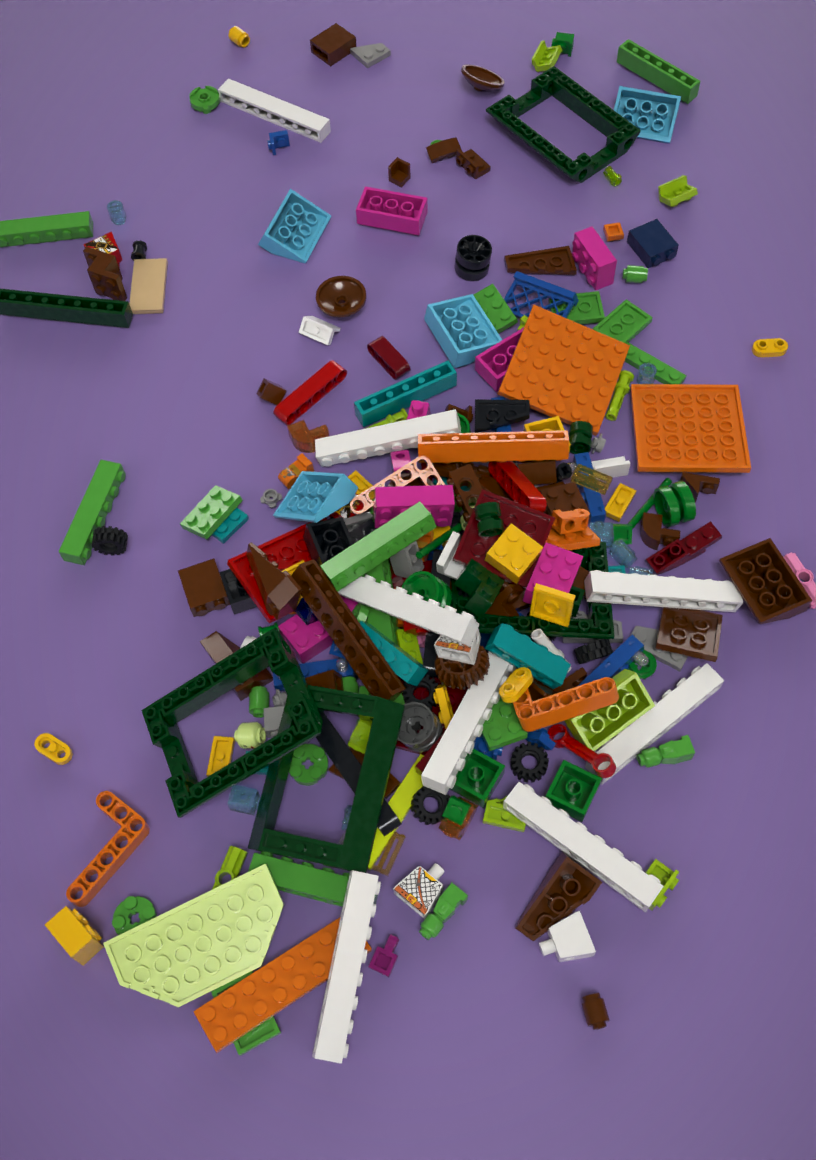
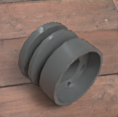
(414, 717)

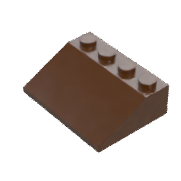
(766, 582)

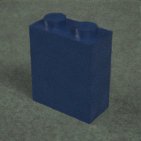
(652, 243)

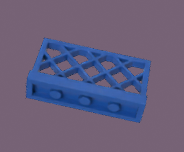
(543, 288)

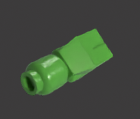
(668, 753)
(443, 911)

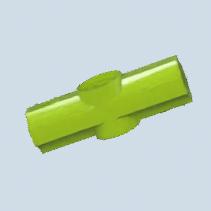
(231, 865)

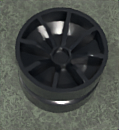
(473, 257)

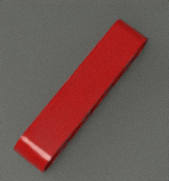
(310, 392)
(517, 485)

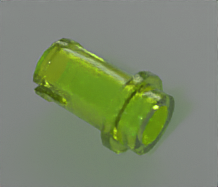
(615, 179)

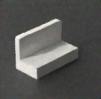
(318, 329)
(612, 467)
(445, 563)

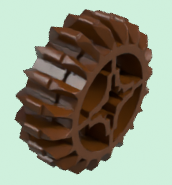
(454, 675)

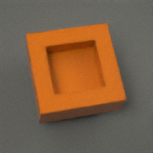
(613, 231)

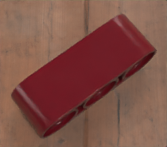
(388, 357)

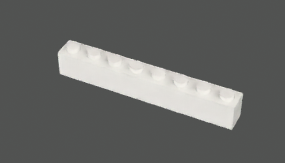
(274, 110)
(383, 438)
(662, 591)
(412, 609)
(661, 718)
(465, 727)
(582, 846)
(345, 967)

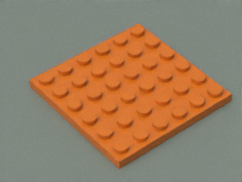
(564, 368)
(689, 428)

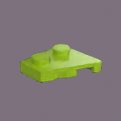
(500, 817)

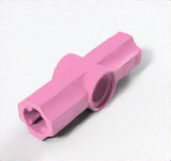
(804, 574)

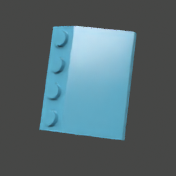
(649, 111)
(295, 228)
(461, 328)
(316, 496)

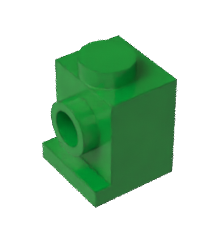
(566, 42)

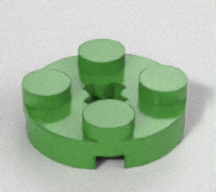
(204, 99)
(314, 773)
(129, 907)

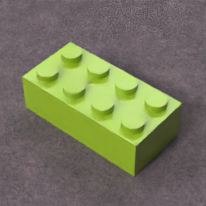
(603, 724)

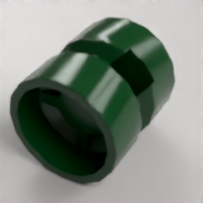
(580, 437)
(489, 521)

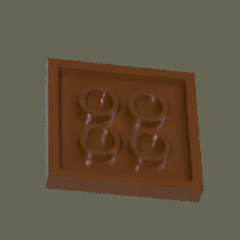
(690, 632)

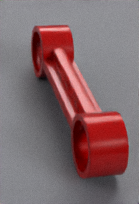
(582, 751)

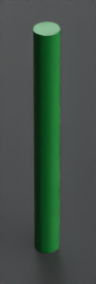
(648, 504)
(438, 541)

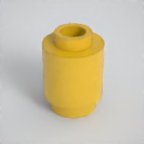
(239, 37)

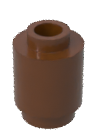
(595, 1011)

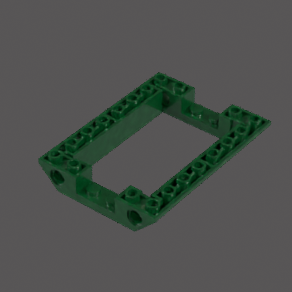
(555, 83)
(599, 615)
(164, 714)
(369, 794)

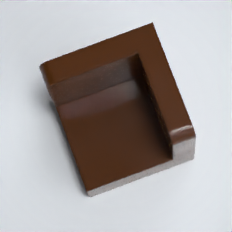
(399, 172)
(271, 392)

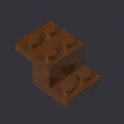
(105, 274)
(562, 497)

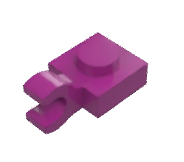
(384, 959)

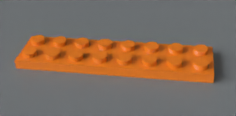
(269, 989)

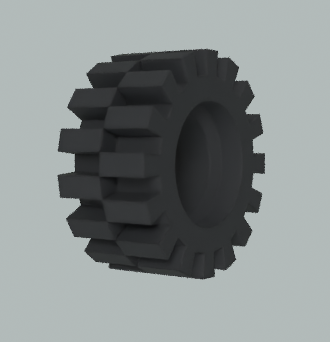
(109, 540)
(593, 651)
(427, 683)
(529, 774)
(419, 810)

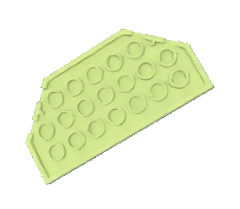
(200, 941)

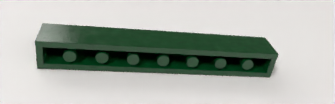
(65, 308)

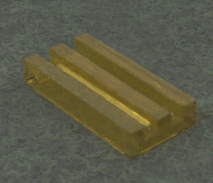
(590, 481)
(401, 838)

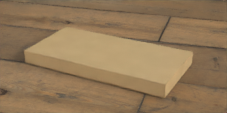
(148, 286)

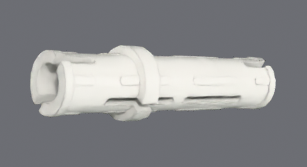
(541, 639)

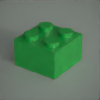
(478, 778)
(573, 790)

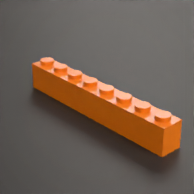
(494, 446)

